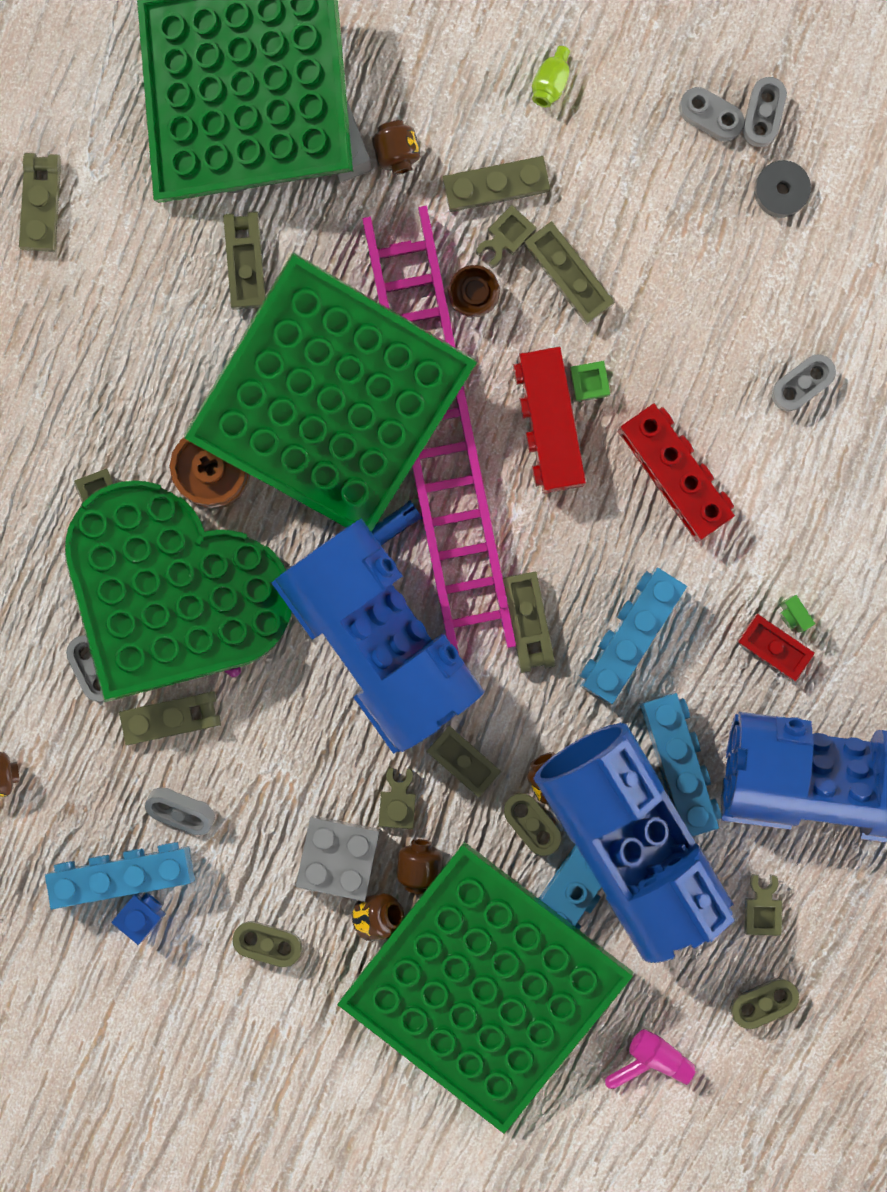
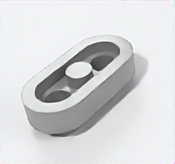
(764, 113)
(710, 116)
(802, 383)
(83, 669)
(179, 811)

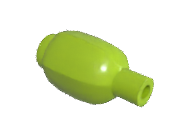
(551, 78)

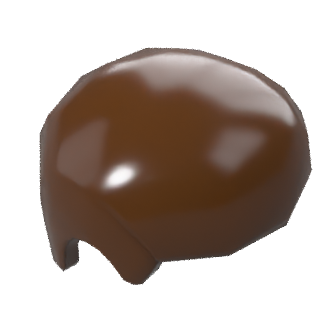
(474, 291)

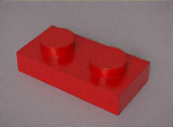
(775, 647)

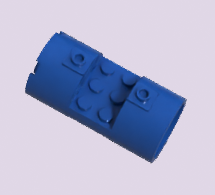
(404, 675)
(789, 774)
(635, 843)

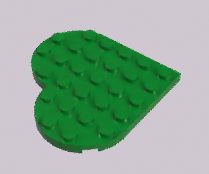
(164, 594)

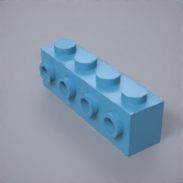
(633, 635)
(679, 764)
(119, 877)
(572, 889)

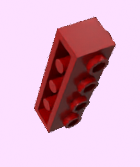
(551, 420)
(676, 472)

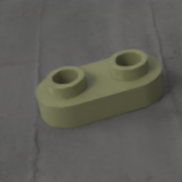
(531, 824)
(266, 948)
(763, 1002)

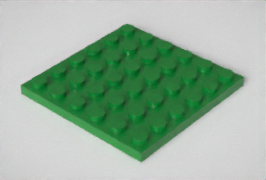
(242, 94)
(329, 395)
(485, 988)

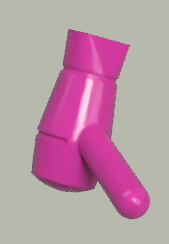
(652, 1053)

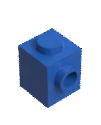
(139, 917)

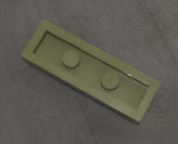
(496, 184)
(569, 273)

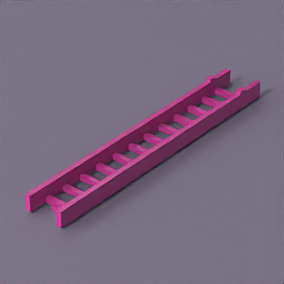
(468, 445)

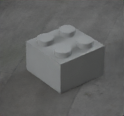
(337, 858)

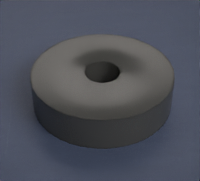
(791, 176)

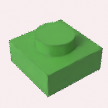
(589, 381)
(795, 614)

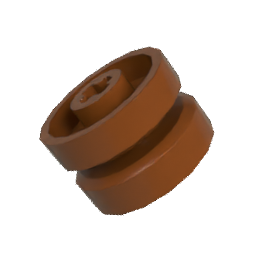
(190, 477)

